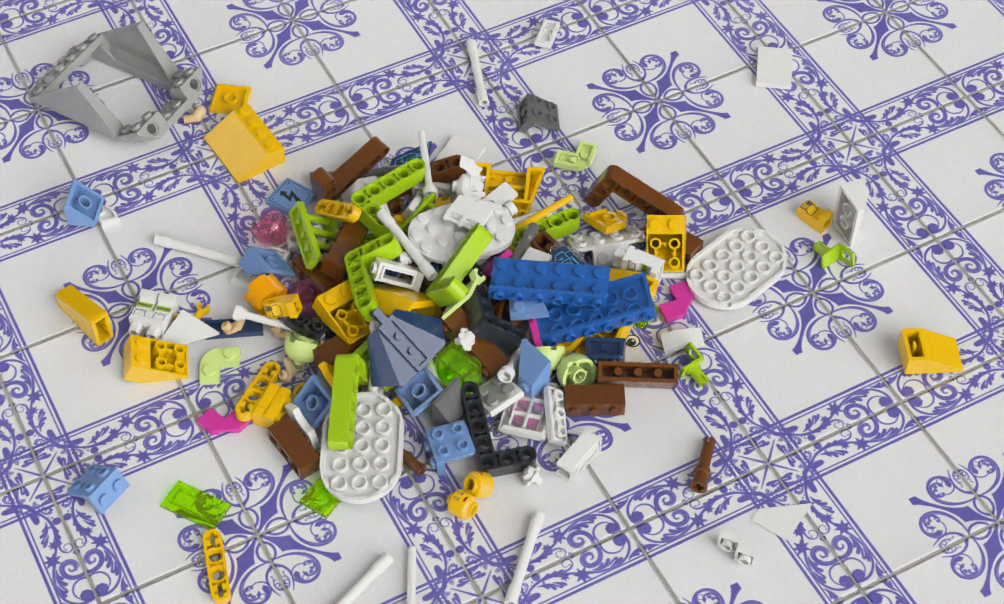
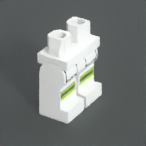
(638, 261)
(153, 314)

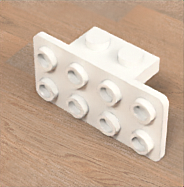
(604, 245)

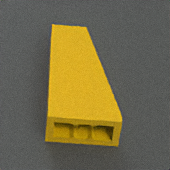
(85, 314)

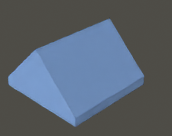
(82, 205)
(420, 391)

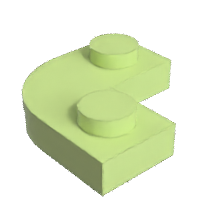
(576, 161)
(215, 360)

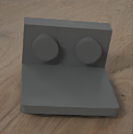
(539, 111)

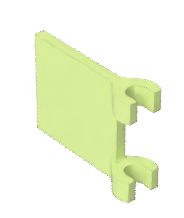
(475, 280)

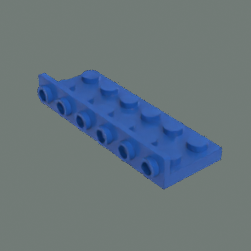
(549, 282)
(627, 303)

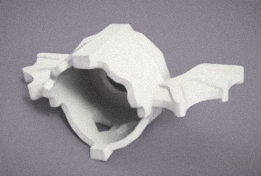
(472, 182)

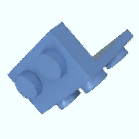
(448, 444)
(100, 486)

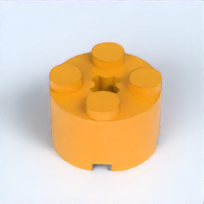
(262, 289)

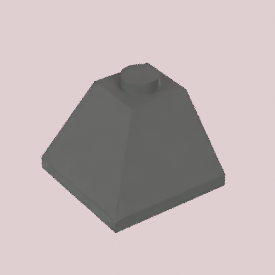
(448, 405)

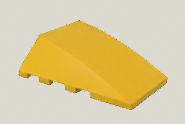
(523, 183)
(401, 298)

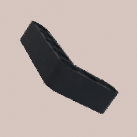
(482, 319)
(483, 437)

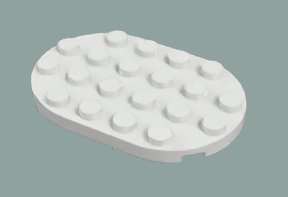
(440, 238)
(736, 268)
(376, 455)

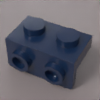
(605, 349)

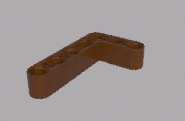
(360, 163)
(442, 171)
(632, 190)

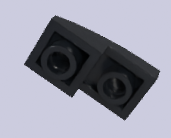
(304, 326)

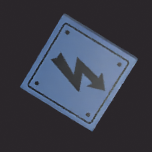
(288, 194)

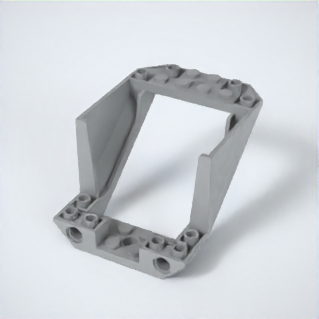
(135, 52)

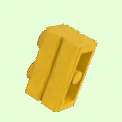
(271, 405)

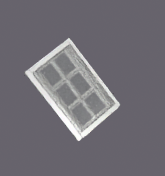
(526, 416)

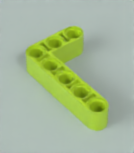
(383, 190)
(556, 226)
(358, 266)
(448, 284)
(349, 373)

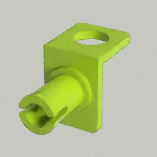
(830, 255)
(693, 368)

